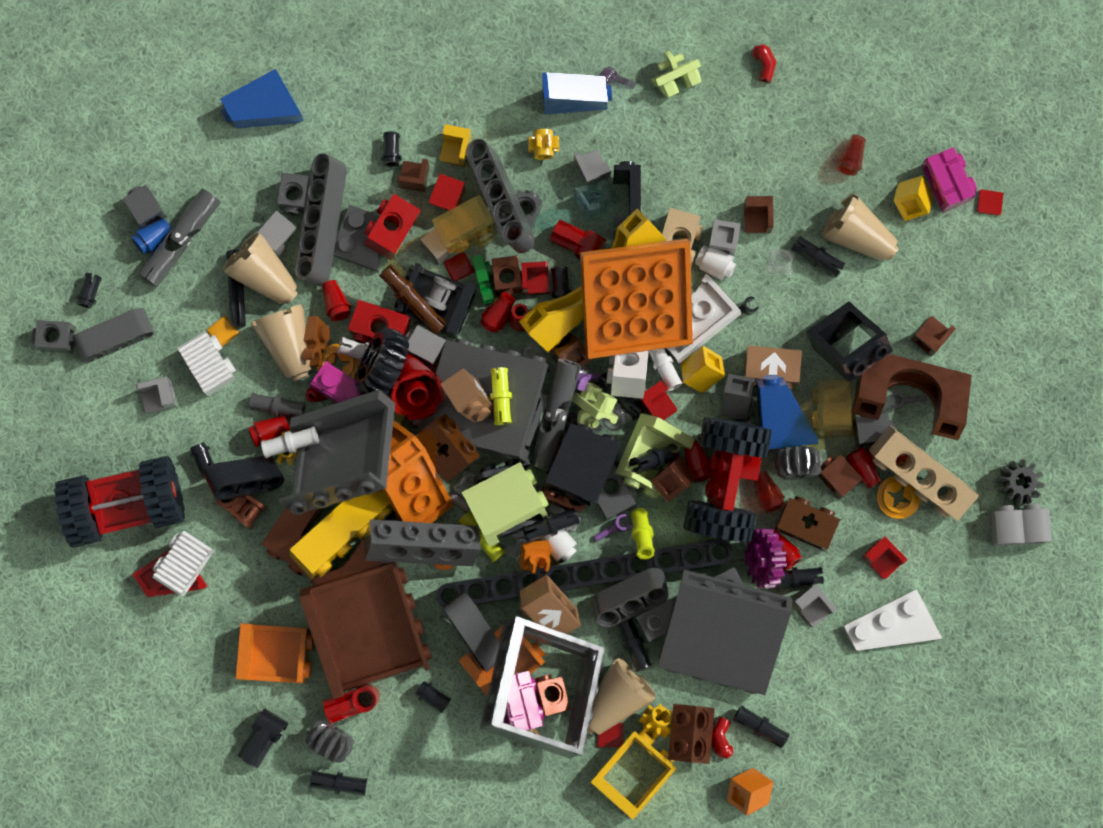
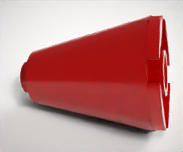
(416, 390)

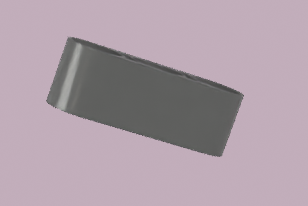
(112, 334)
(630, 597)
(473, 630)

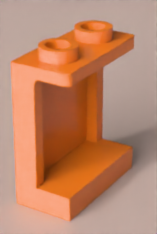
(274, 653)
(528, 660)

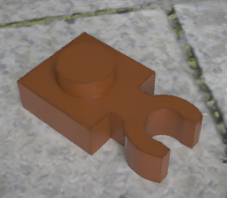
(316, 337)

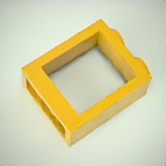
(614, 795)

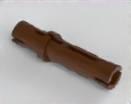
(404, 290)

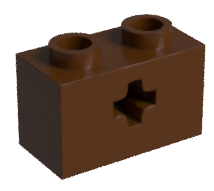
(452, 459)
(818, 535)

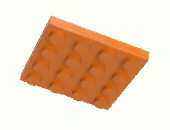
(637, 298)

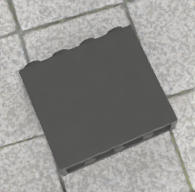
(524, 383)
(349, 455)
(725, 632)

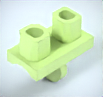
(688, 71)
(594, 406)

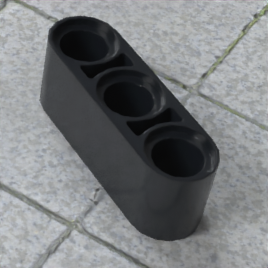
(243, 477)

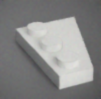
(710, 314)
(895, 623)

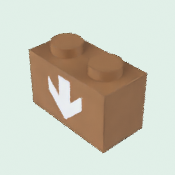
(773, 361)
(468, 396)
(549, 606)

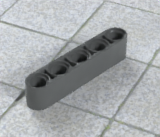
(500, 196)
(320, 219)

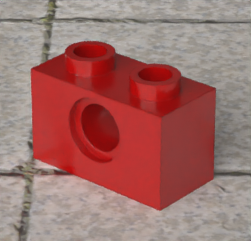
(398, 212)
(369, 314)

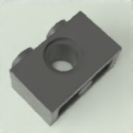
(619, 502)

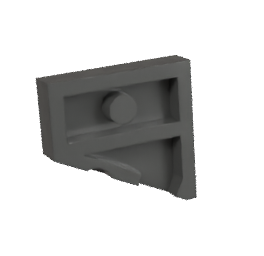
(351, 240)

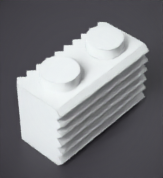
(207, 364)
(182, 563)

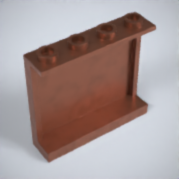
(365, 627)

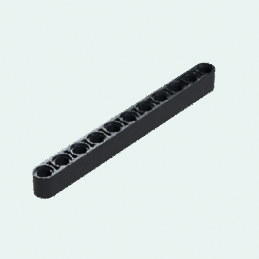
(570, 570)

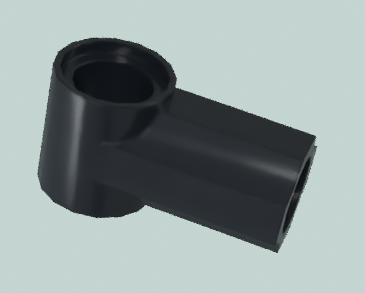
(264, 734)

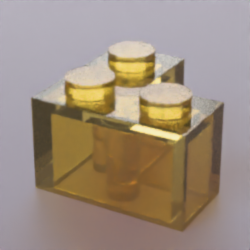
(465, 225)
(833, 409)

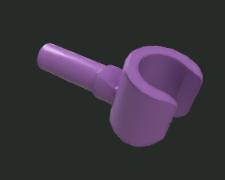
(584, 378)
(612, 529)

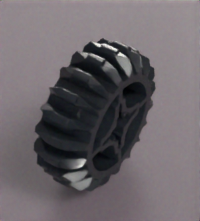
(382, 361)

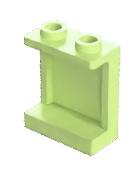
(648, 434)
(505, 501)

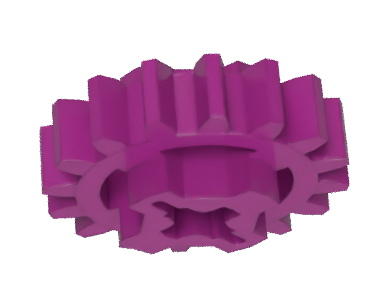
(765, 558)

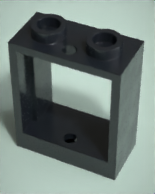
(836, 327)

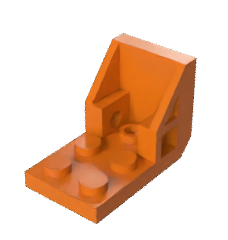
(413, 481)

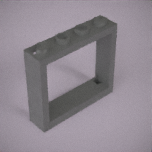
(503, 675)

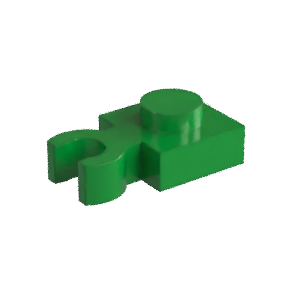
(483, 272)

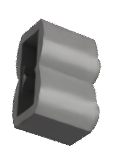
(1020, 526)

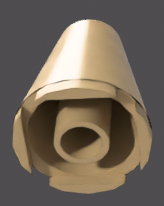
(860, 230)
(261, 270)
(284, 339)
(619, 697)

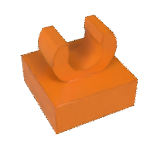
(535, 556)

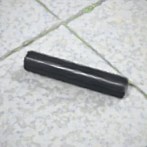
(236, 299)

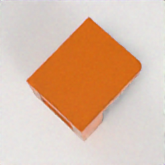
(750, 791)

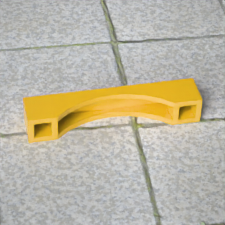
(556, 318)

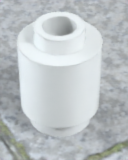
(715, 262)
(561, 545)

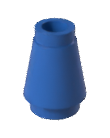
(151, 236)

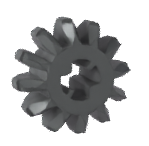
(798, 463)
(1022, 492)
(329, 741)

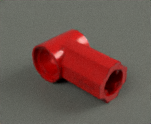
(576, 239)
(350, 703)

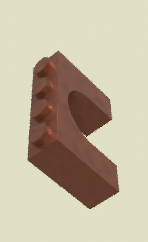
(945, 387)
(291, 529)

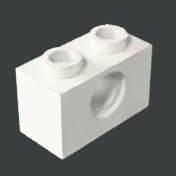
(628, 374)

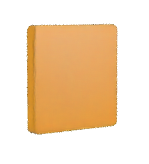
(223, 330)

